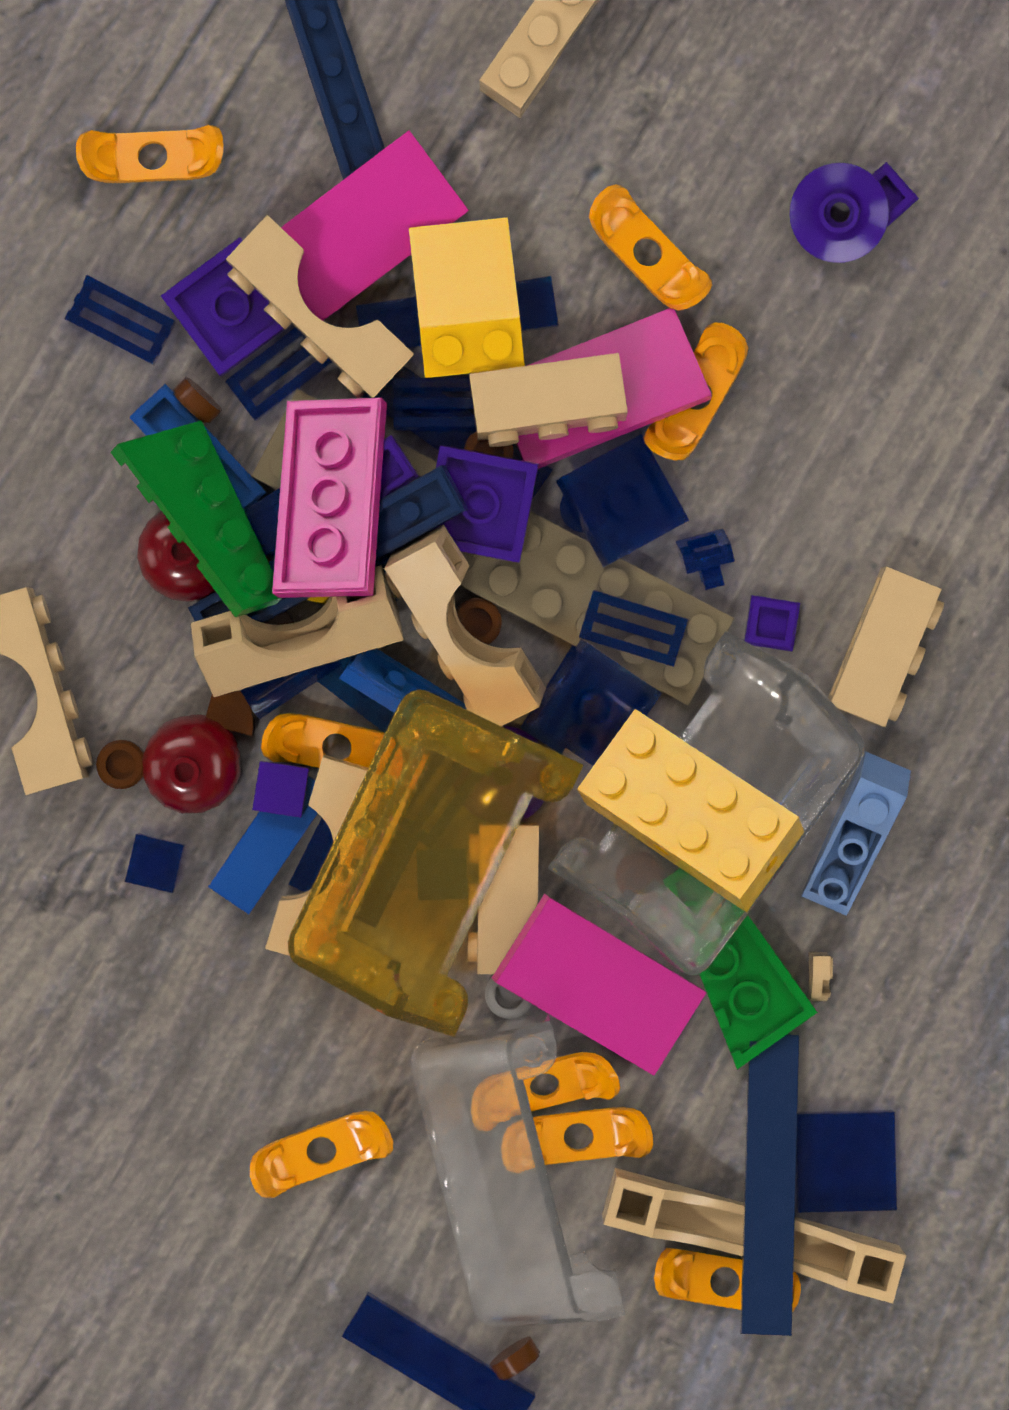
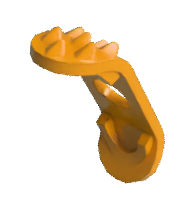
(116, 155)
(622, 225)
(720, 358)
(301, 738)
(579, 1077)
(614, 1129)
(286, 1162)
(688, 1276)

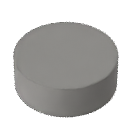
(504, 1002)

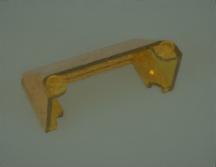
(421, 858)

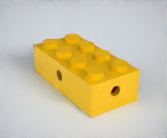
(691, 810)

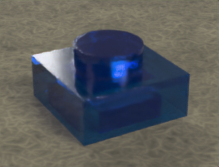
(155, 863)

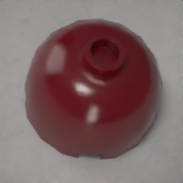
(170, 564)
(191, 764)

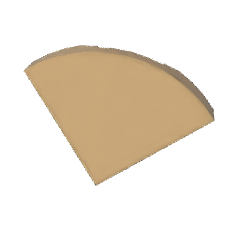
(819, 975)

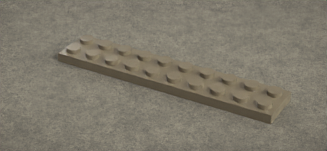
(556, 585)

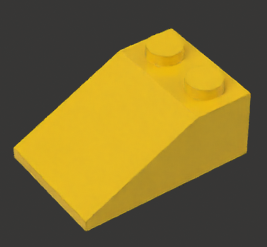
(466, 297)

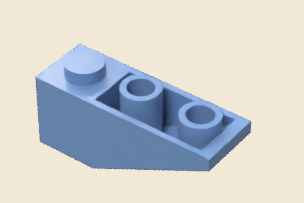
(857, 832)

